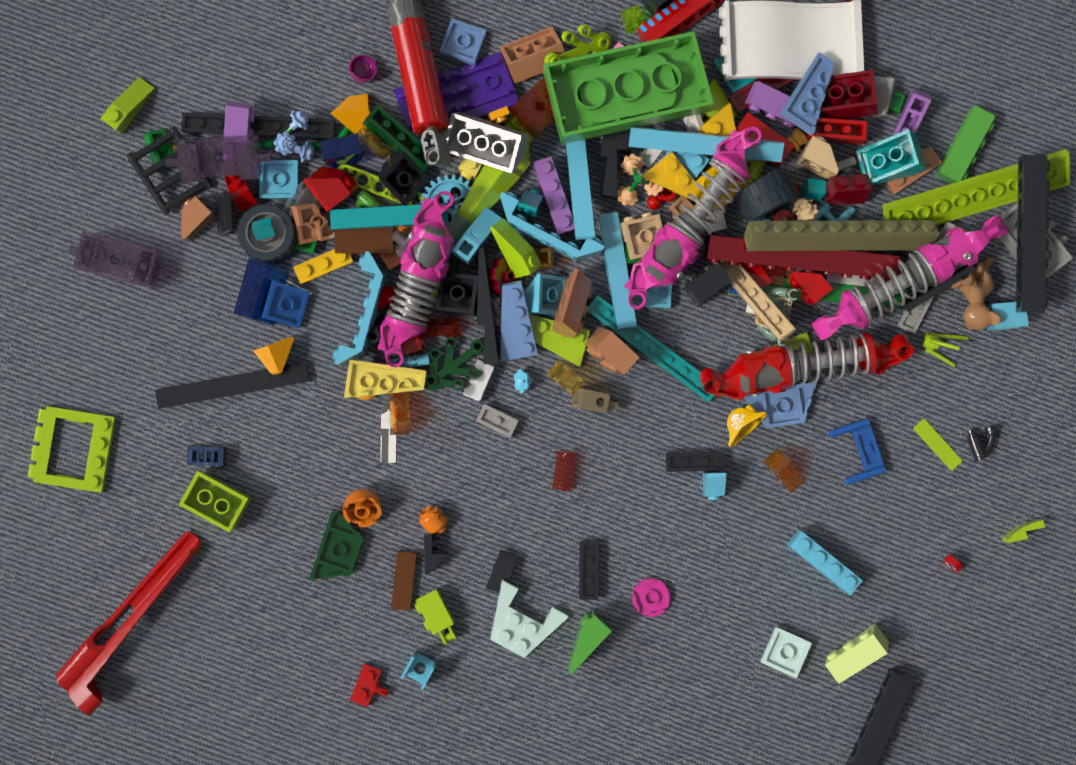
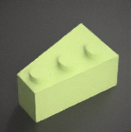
(857, 653)

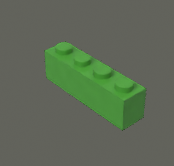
(965, 145)

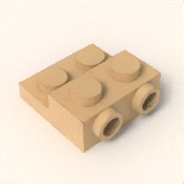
(639, 233)

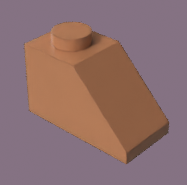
(194, 218)

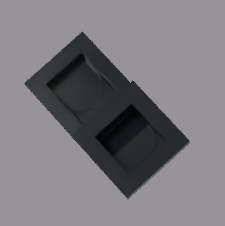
(502, 570)

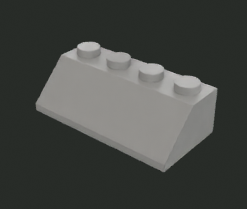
(485, 141)

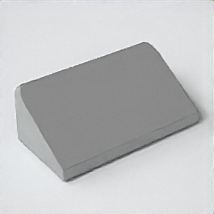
(884, 89)
(476, 387)

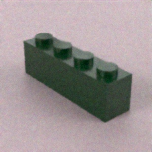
(395, 135)

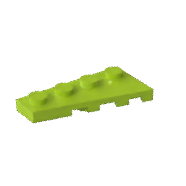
(566, 347)

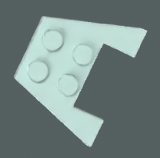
(515, 629)

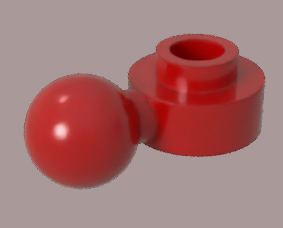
(655, 202)

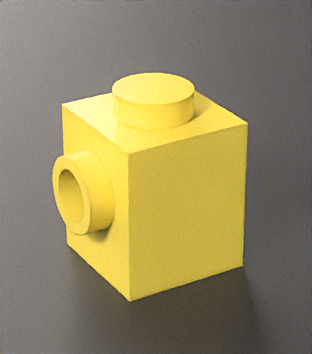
(469, 169)

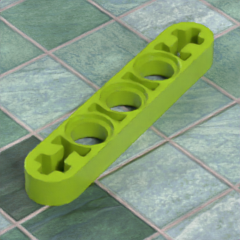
(372, 181)

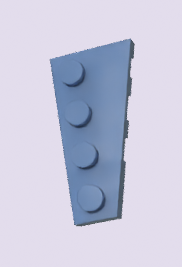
(806, 100)
(516, 326)

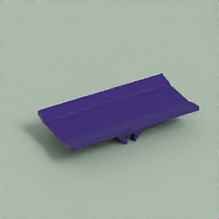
(470, 89)

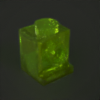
(632, 18)

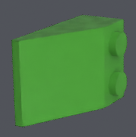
(589, 636)

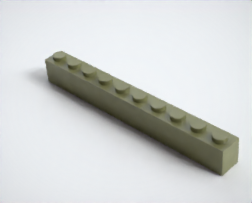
(839, 235)

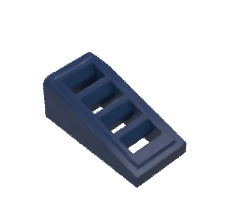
(221, 456)

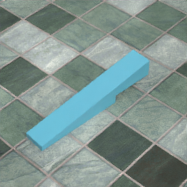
(580, 190)
(616, 269)

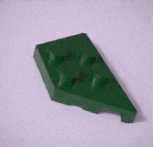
(338, 548)

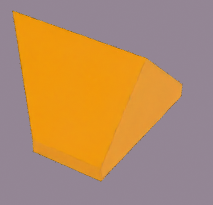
(353, 112)
(275, 355)

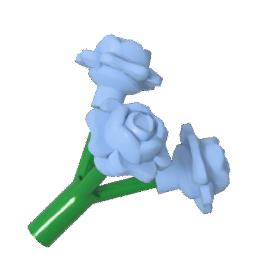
(285, 142)

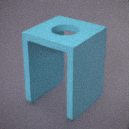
(1009, 317)
(410, 671)

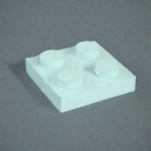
(785, 652)

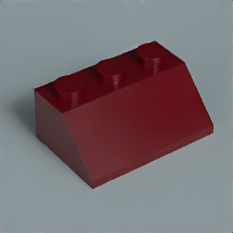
(850, 96)

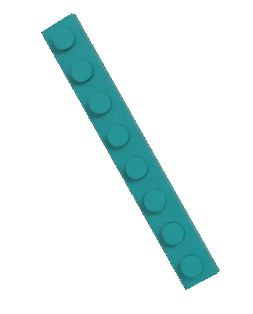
(651, 348)

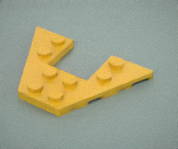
(673, 176)

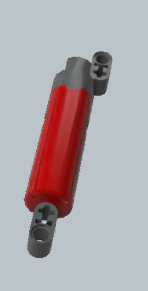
(420, 78)

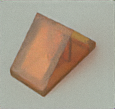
(546, 258)

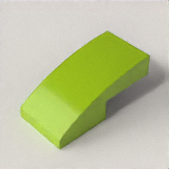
(1019, 532)

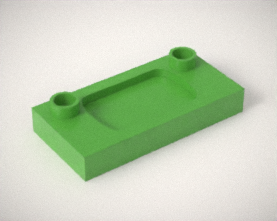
(627, 87)

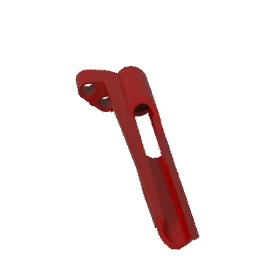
(89, 659)

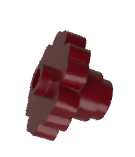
(501, 274)

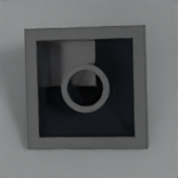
(402, 177)

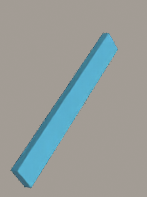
(698, 143)

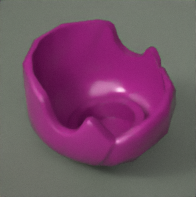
(363, 69)

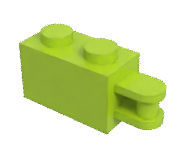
(436, 615)

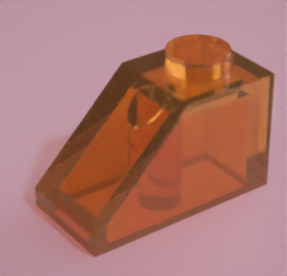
(784, 470)

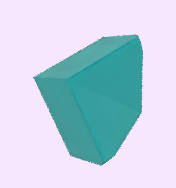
(814, 189)

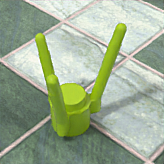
(932, 341)

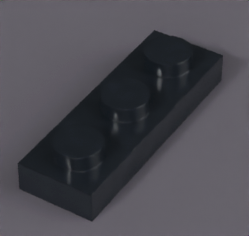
(694, 461)
(589, 570)

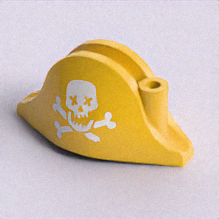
(743, 422)

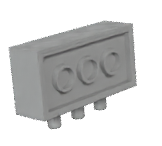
(1056, 252)

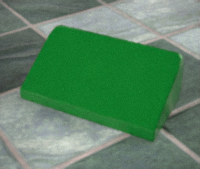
(161, 152)

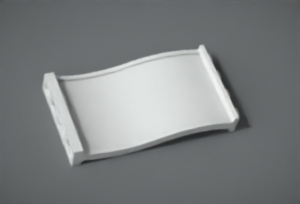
(785, 37)

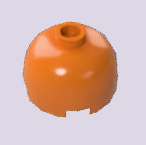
(362, 507)

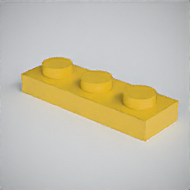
(321, 266)

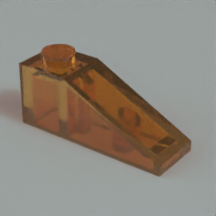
(399, 413)

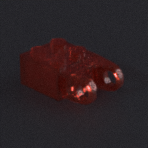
(525, 111)

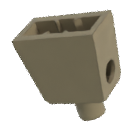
(586, 400)

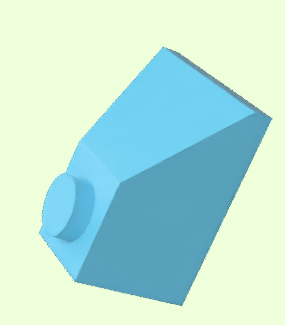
(544, 294)

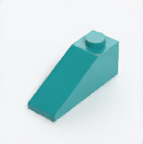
(530, 204)

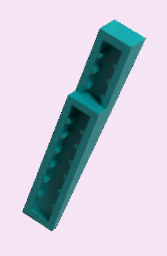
(377, 217)

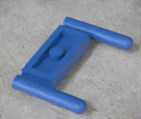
(866, 448)

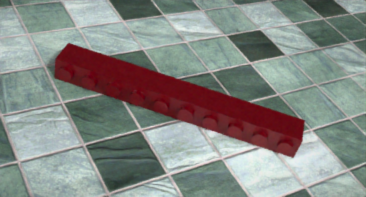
(829, 262)

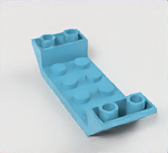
(590, 248)
(367, 321)

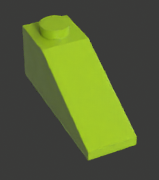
(127, 105)
(516, 250)

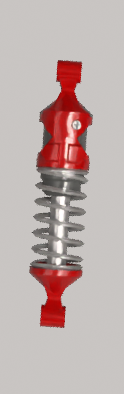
(782, 367)

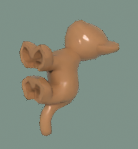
(976, 289)

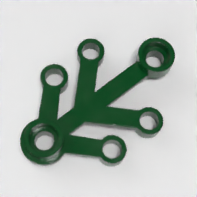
(451, 366)

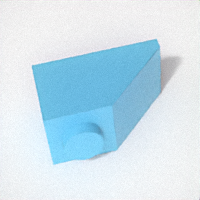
(714, 485)

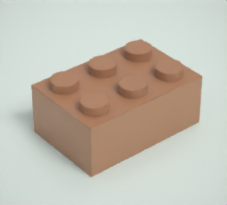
(611, 351)

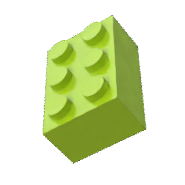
(215, 501)

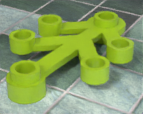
(582, 48)

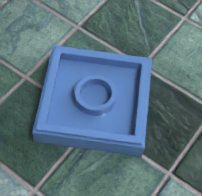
(463, 42)

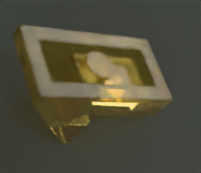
(565, 377)

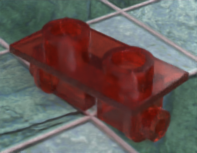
(449, 328)
(564, 471)

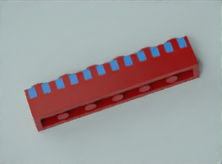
(675, 18)

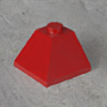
(330, 186)

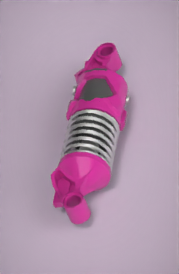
(422, 270)

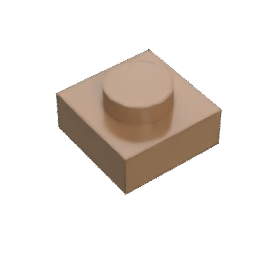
(675, 207)

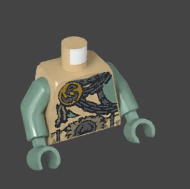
(782, 299)

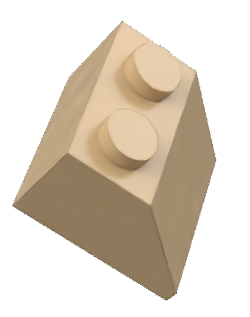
(818, 158)

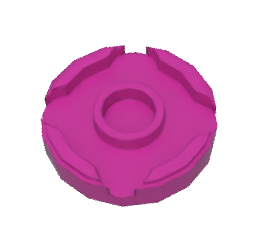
(651, 597)

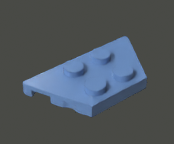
(783, 407)

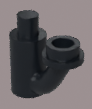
(374, 335)
(976, 445)

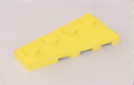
(381, 379)

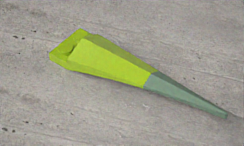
(483, 194)

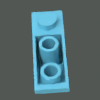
(475, 236)

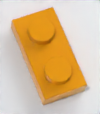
(499, 116)

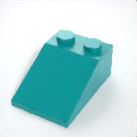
(892, 158)

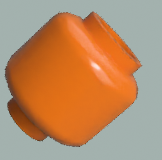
(433, 520)

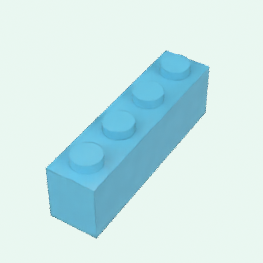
(824, 562)

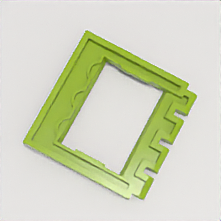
(98, 452)

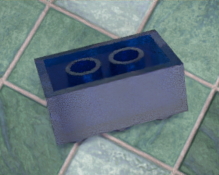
(256, 289)

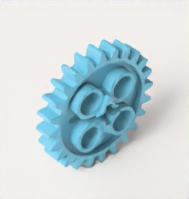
(447, 185)

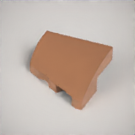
(310, 224)

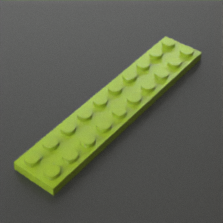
(973, 194)

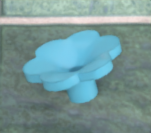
(522, 381)

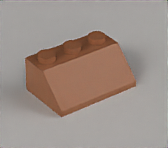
(527, 55)
(572, 304)

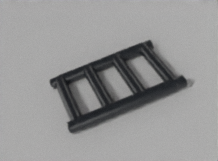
(155, 190)

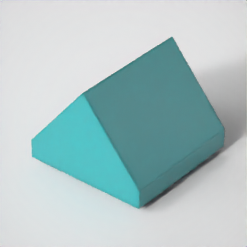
(263, 229)

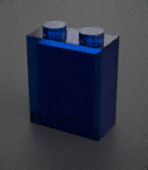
(342, 151)

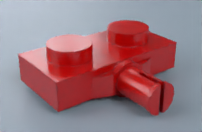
(368, 685)

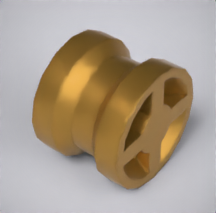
(797, 138)

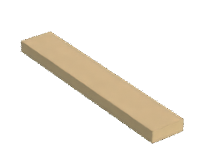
(758, 301)

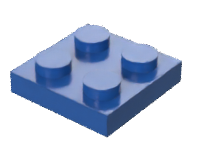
(285, 304)

